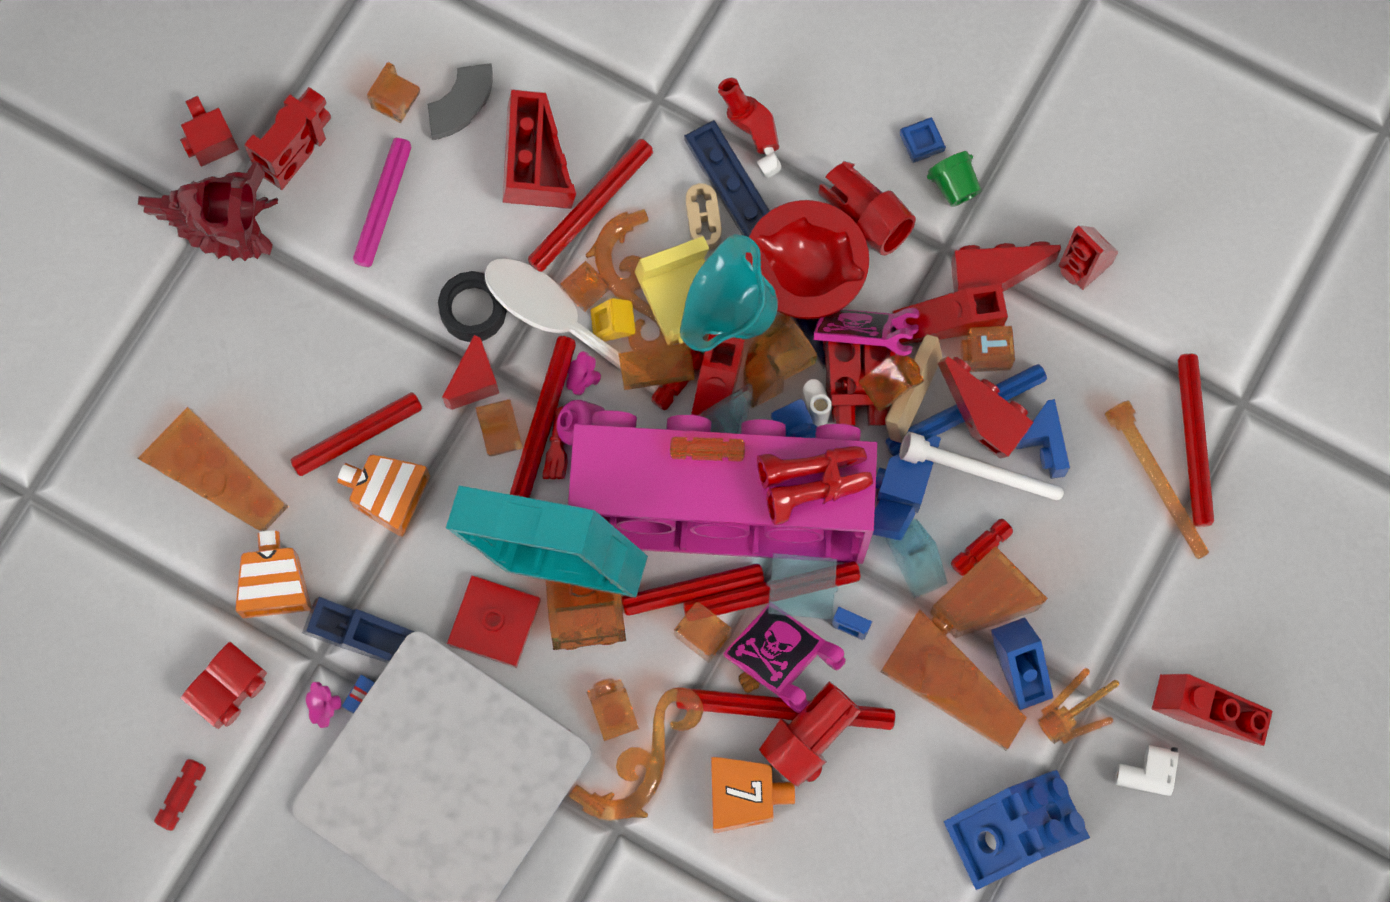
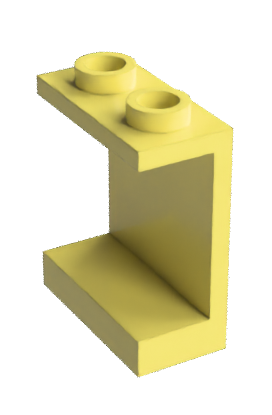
(666, 282)

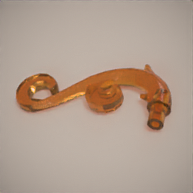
(622, 288)
(631, 806)

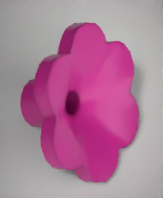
(582, 373)
(321, 704)

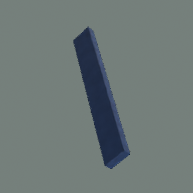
(737, 196)

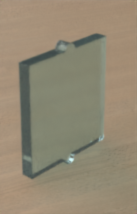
(802, 586)

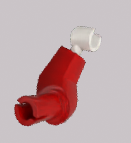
(755, 120)

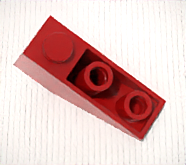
(1086, 256)
(1000, 264)
(957, 312)
(718, 373)
(986, 414)
(1211, 708)

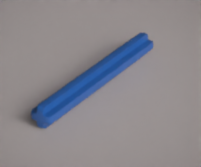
(952, 417)

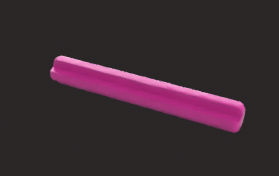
(382, 202)

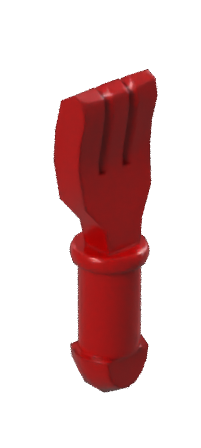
(556, 458)

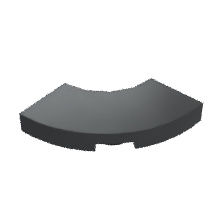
(462, 102)

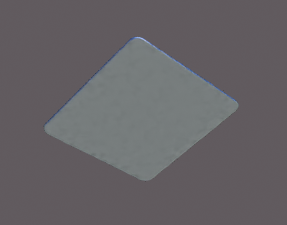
(441, 778)

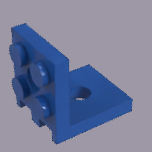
(1020, 827)

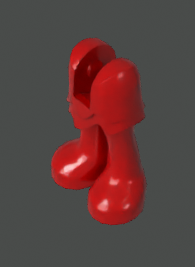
(830, 487)

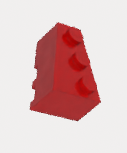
(533, 156)

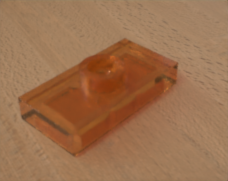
(656, 366)

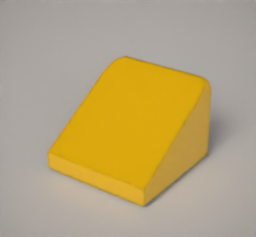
(613, 319)

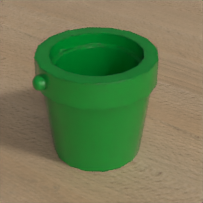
(956, 178)

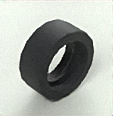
(463, 332)

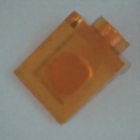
(891, 380)
(612, 708)

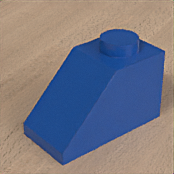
(904, 480)
(1023, 663)

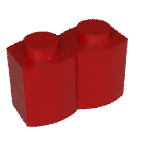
(225, 686)

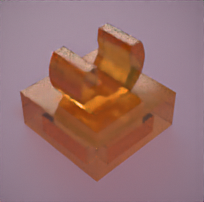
(585, 286)

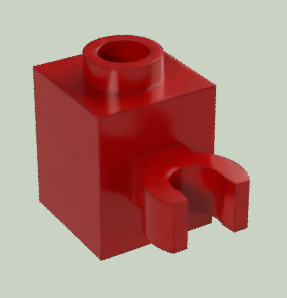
(206, 134)

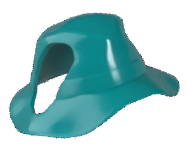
(728, 297)

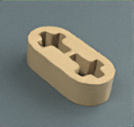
(711, 215)

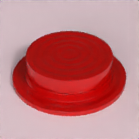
(811, 257)

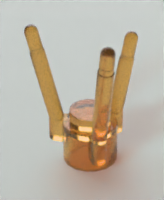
(1058, 723)

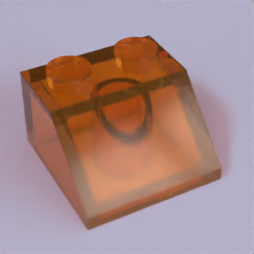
(583, 616)

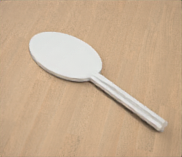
(542, 303)

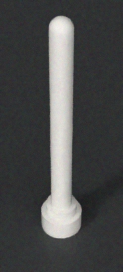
(916, 448)

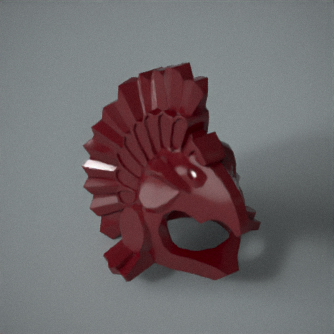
(217, 213)

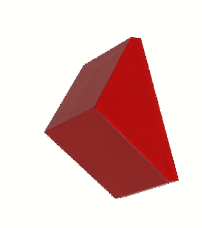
(472, 378)

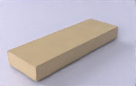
(905, 408)

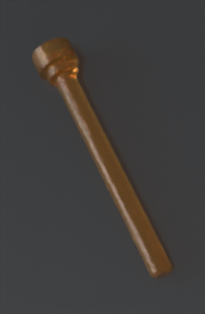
(1123, 419)

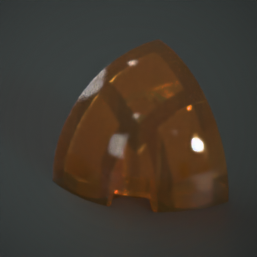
(775, 357)

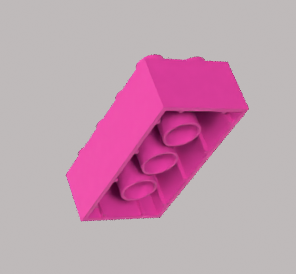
(715, 504)

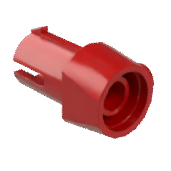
(878, 214)
(798, 746)

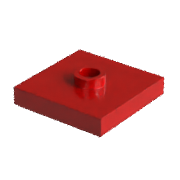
(494, 621)

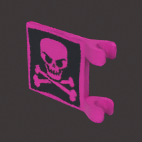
(868, 328)
(778, 651)

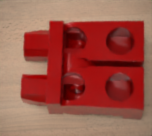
(290, 138)
(843, 379)

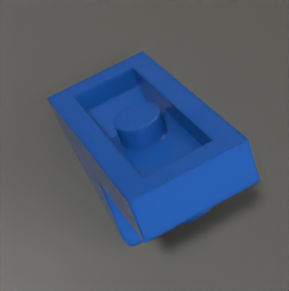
(796, 419)
(1048, 432)

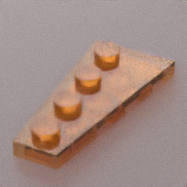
(209, 467)
(979, 701)

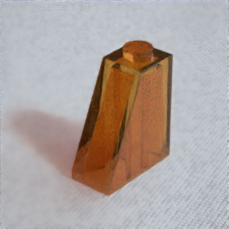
(986, 597)

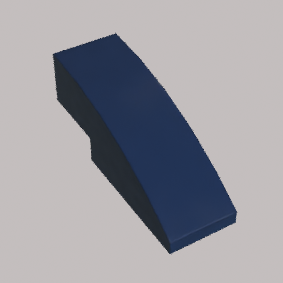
(354, 630)

